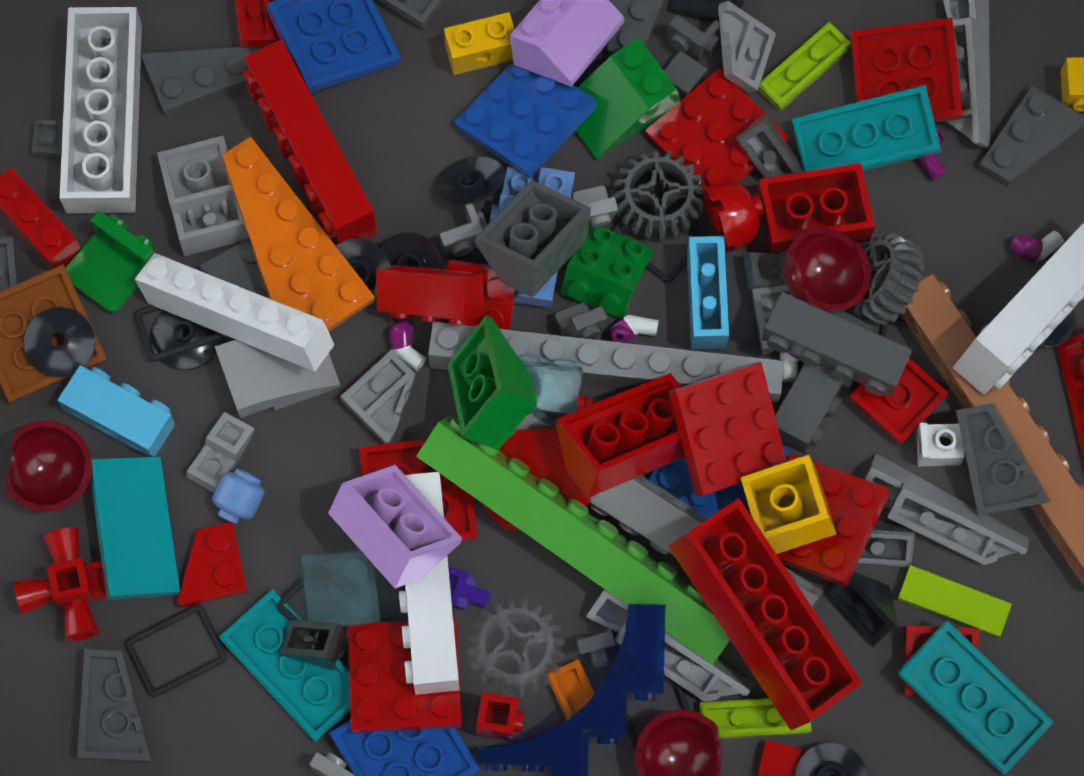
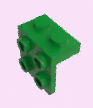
(110, 263)
(606, 271)

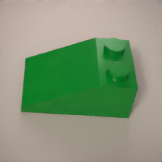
(629, 96)
(490, 386)

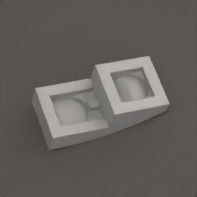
(221, 452)

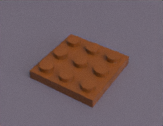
(17, 309)

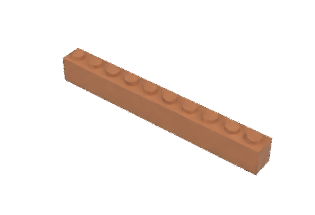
(945, 337)

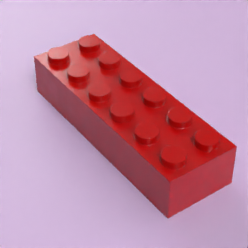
(308, 145)
(765, 615)

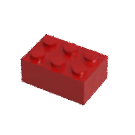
(815, 198)

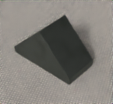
(314, 642)

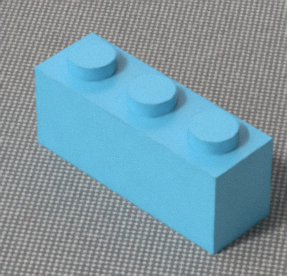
(707, 292)
(117, 410)

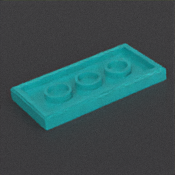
(869, 132)
(134, 528)
(307, 692)
(974, 697)

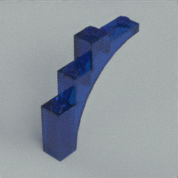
(567, 746)

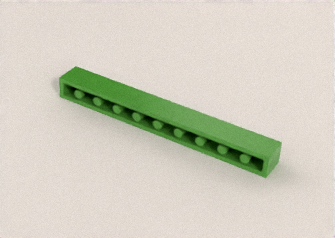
(574, 535)

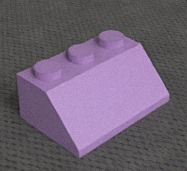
(564, 37)
(393, 525)

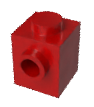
(499, 717)

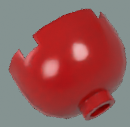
(733, 213)

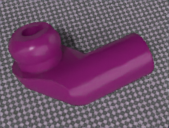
(932, 163)

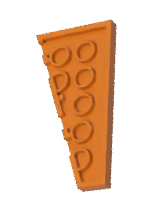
(290, 247)

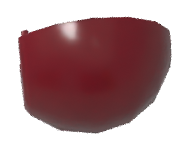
(827, 269)
(48, 466)
(679, 745)

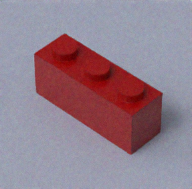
(35, 221)
(430, 293)

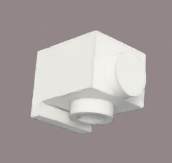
(932, 452)

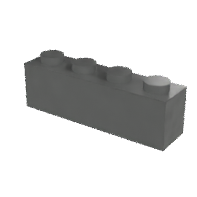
(836, 345)
(810, 401)

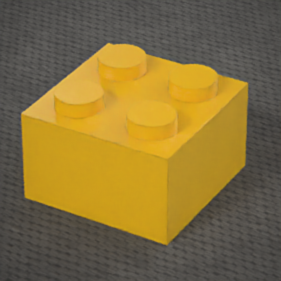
(789, 504)

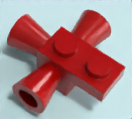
(69, 585)

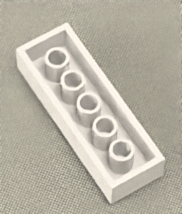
(101, 110)
(1026, 319)

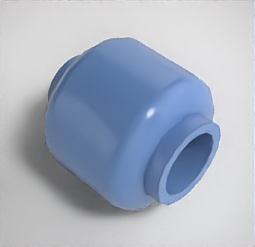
(238, 495)

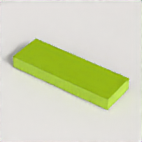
(804, 66)
(954, 602)
(749, 719)

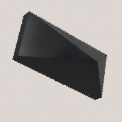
(866, 605)

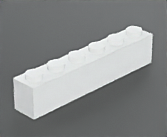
(235, 312)
(430, 614)

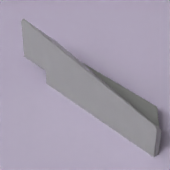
(973, 62)
(943, 516)
(681, 663)

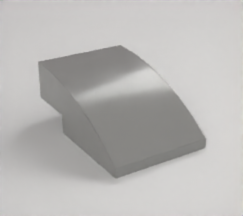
(201, 196)
(267, 381)

